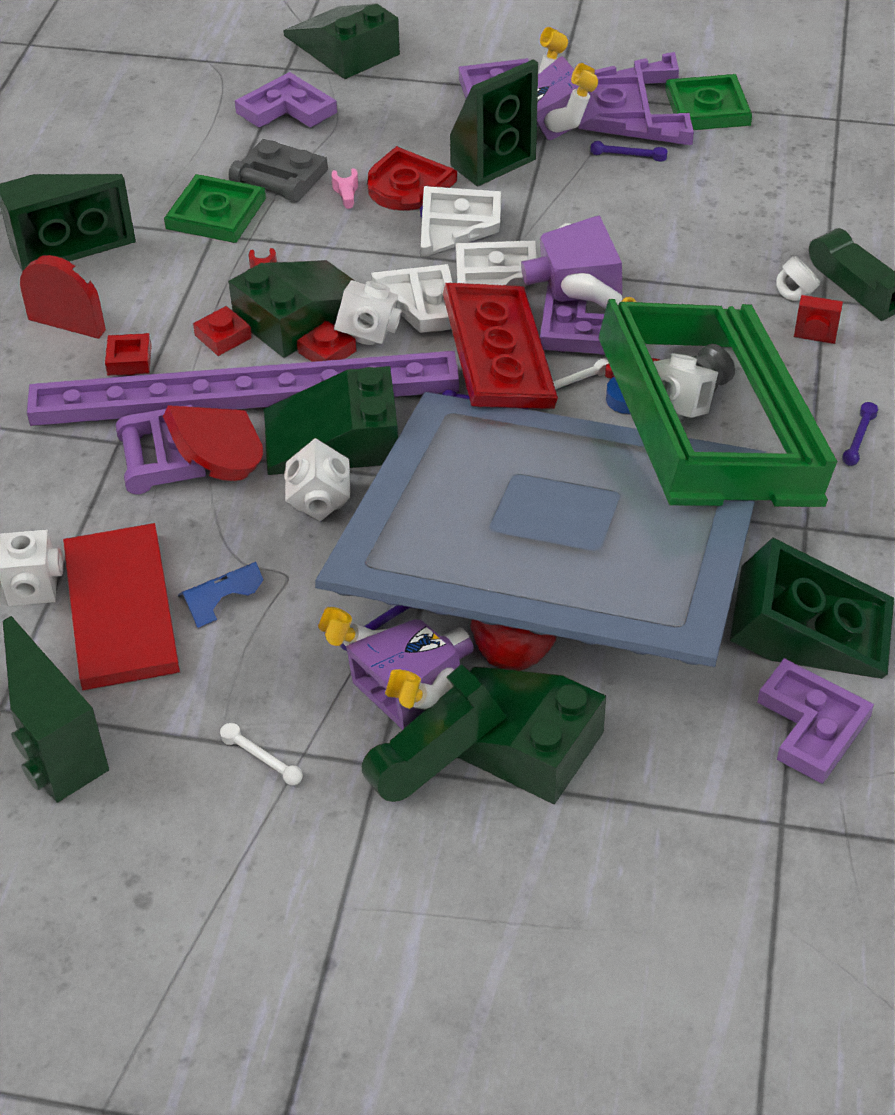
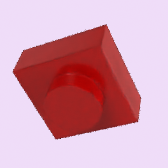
(818, 319)
(222, 330)
(326, 344)
(128, 354)

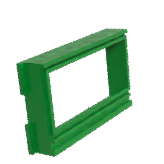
(709, 478)

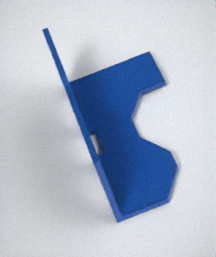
(206, 596)

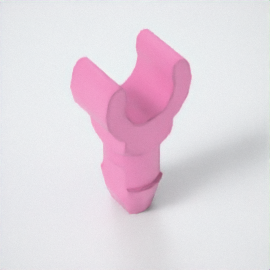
(346, 187)

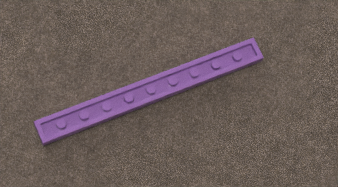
(225, 388)

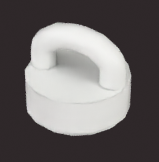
(801, 275)

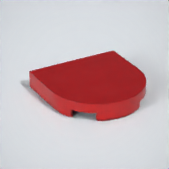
(400, 179)
(61, 297)
(215, 440)

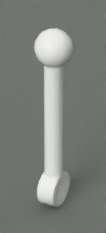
(598, 368)
(231, 735)

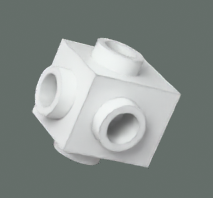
(368, 312)
(687, 384)
(317, 480)
(29, 567)

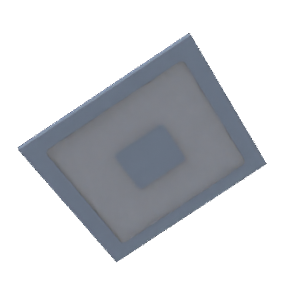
(542, 532)

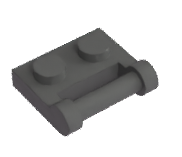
(280, 169)

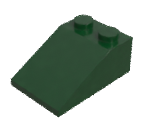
(349, 37)
(497, 125)
(65, 215)
(287, 300)
(346, 412)
(811, 613)
(51, 718)
(546, 730)

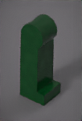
(855, 271)
(433, 738)

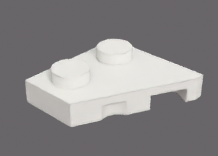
(457, 217)
(493, 262)
(419, 295)

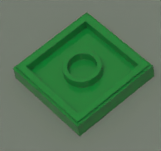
(710, 101)
(215, 208)

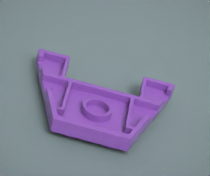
(626, 107)

